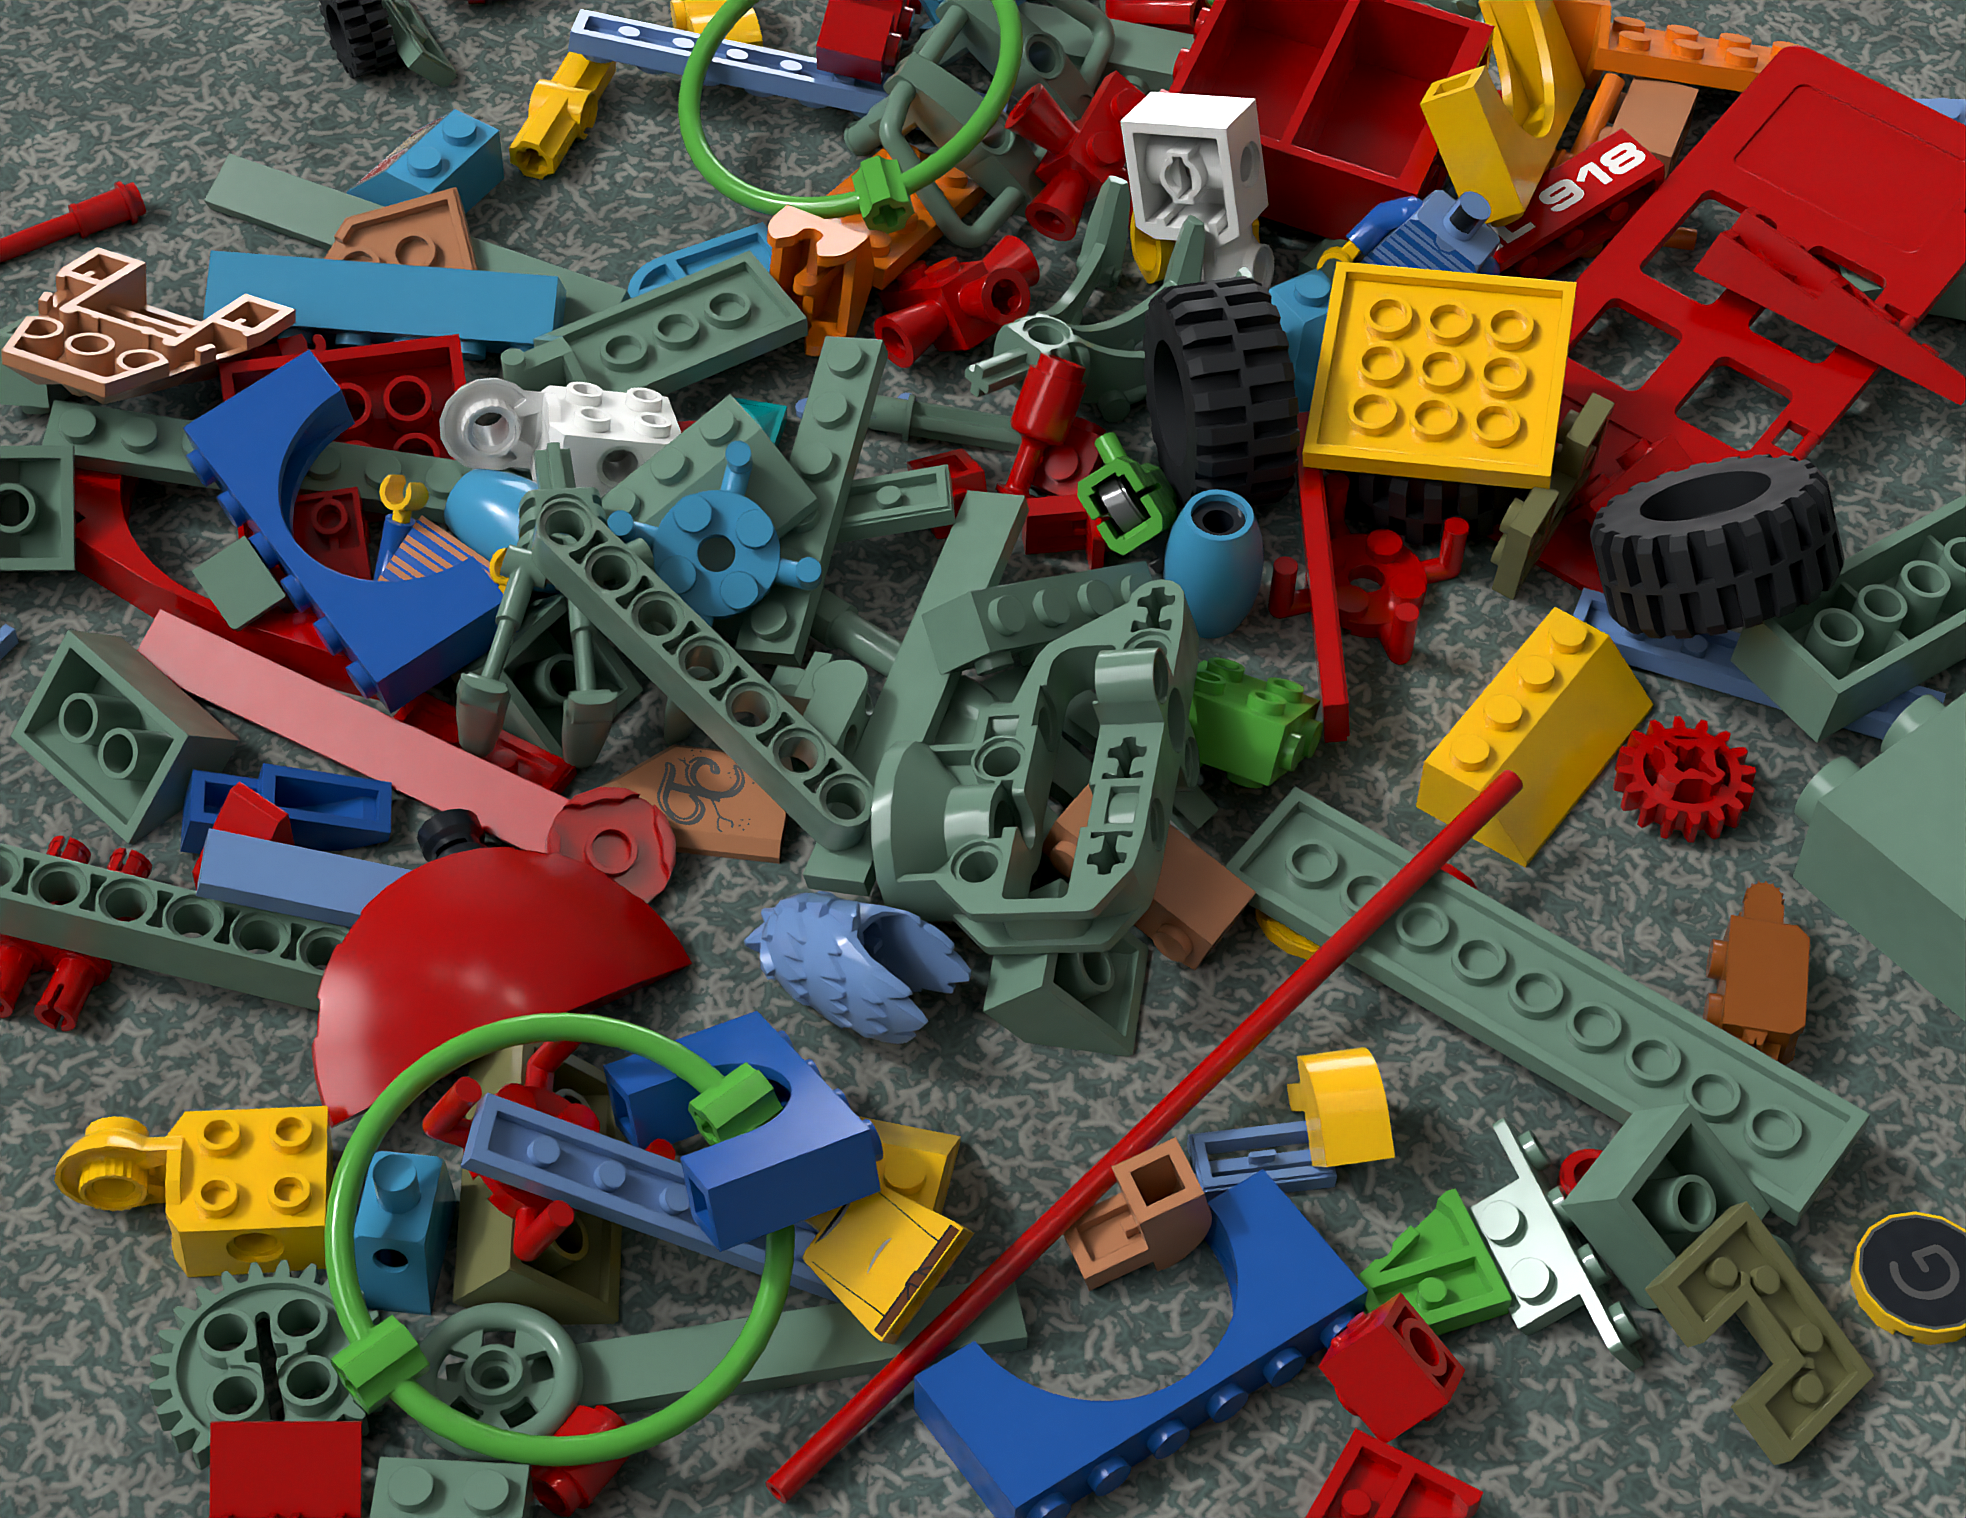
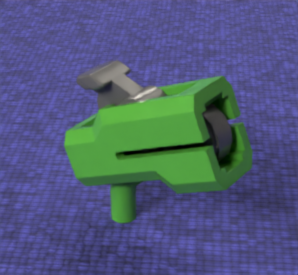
(1133, 497)

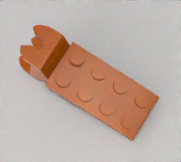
(836, 261)

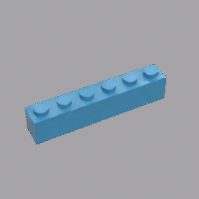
(392, 302)

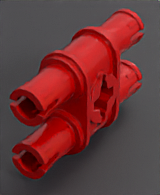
(73, 971)

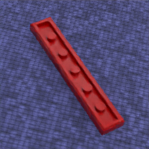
(1322, 596)

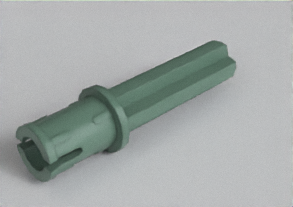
(943, 423)

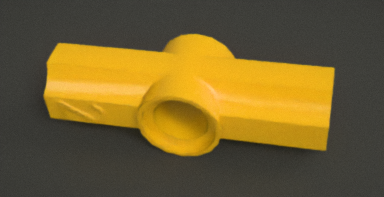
(559, 114)

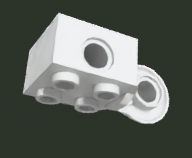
(1202, 162)
(605, 430)

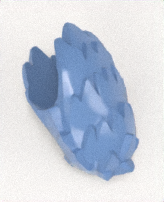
(856, 961)

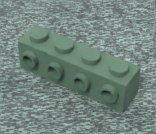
(1018, 620)

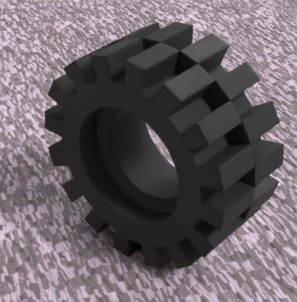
(359, 35)

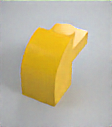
(1343, 1107)

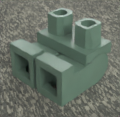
(830, 698)

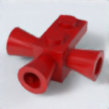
(1077, 153)
(956, 301)

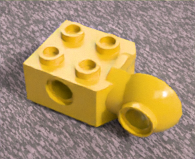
(231, 1181)

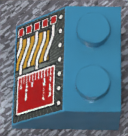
(435, 158)

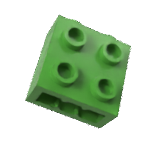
(1251, 724)

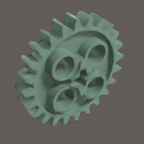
(202, 1384)

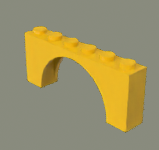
(1506, 144)

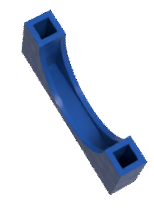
(393, 632)
(1045, 1451)

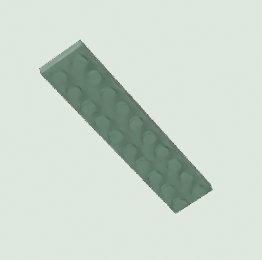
(1548, 1001)

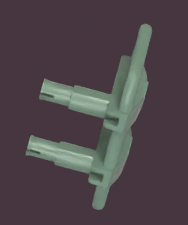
(942, 104)

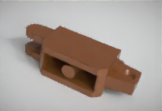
(1760, 976)

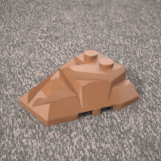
(115, 347)

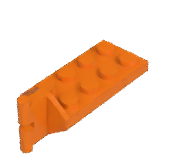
(1658, 54)

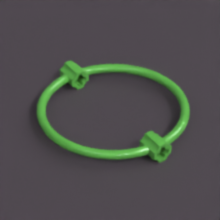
(880, 183)
(386, 1357)

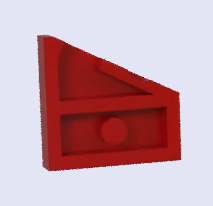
(1388, 1483)

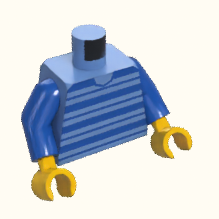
(1425, 235)

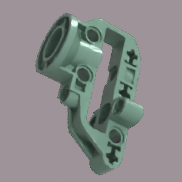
(965, 821)

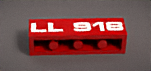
(1579, 206)

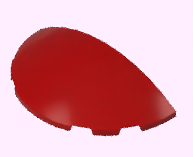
(473, 946)

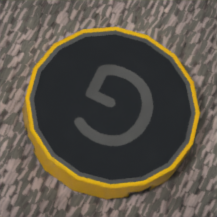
(1913, 1277)

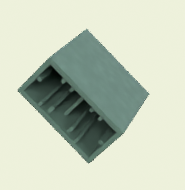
(1893, 845)

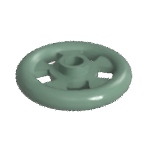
(535, 1337)

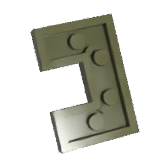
(1533, 522)
(1747, 1273)

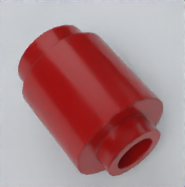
(577, 1486)

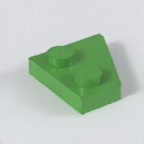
(1440, 1271)

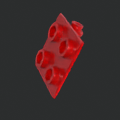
(285, 1469)

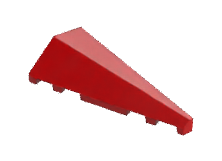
(1796, 285)

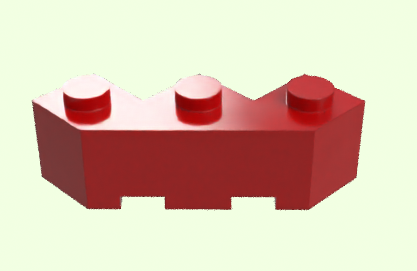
(864, 36)

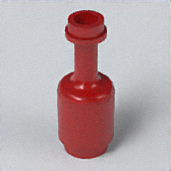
(1043, 416)

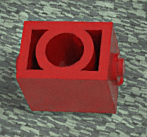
(1391, 1369)

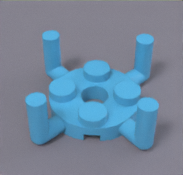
(727, 516)

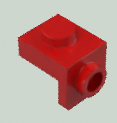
(1068, 464)
(1063, 525)

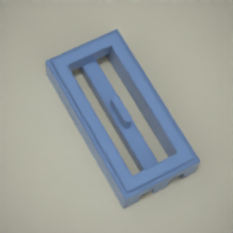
(1289, 1170)

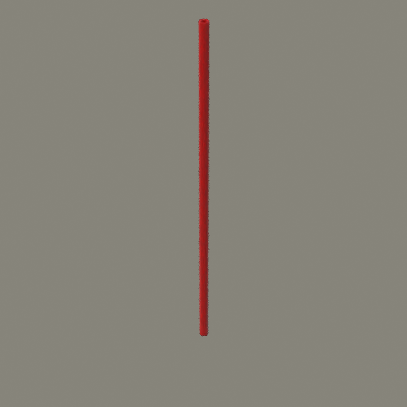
(1140, 1138)

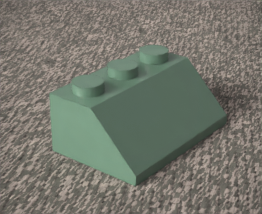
(698, 463)
(119, 733)

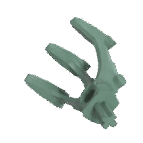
(1107, 348)
(588, 711)

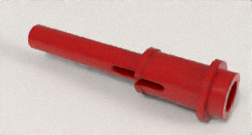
(84, 218)

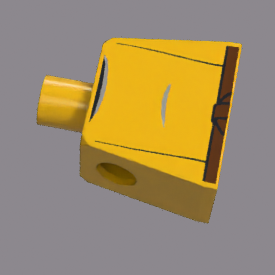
(884, 1257)

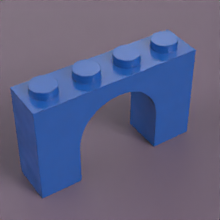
(770, 1177)

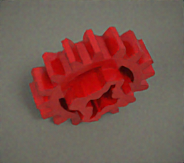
(1688, 780)

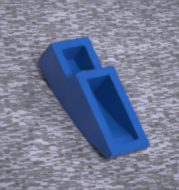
(322, 807)

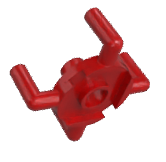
(1377, 556)
(536, 1218)

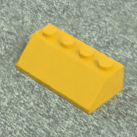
(1548, 718)

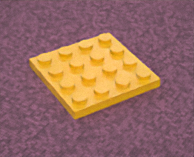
(1441, 375)

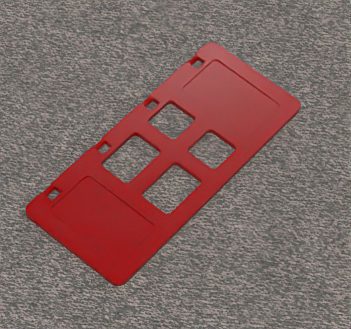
(1841, 172)

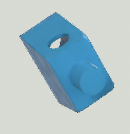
(406, 1209)

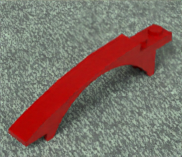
(116, 562)

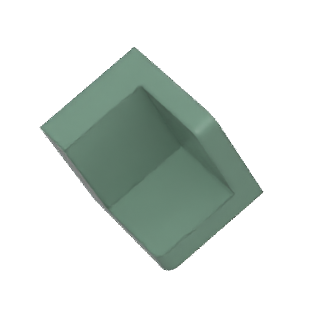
(241, 585)

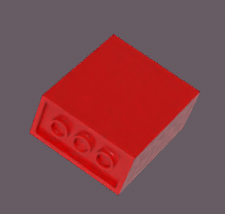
(1334, 96)

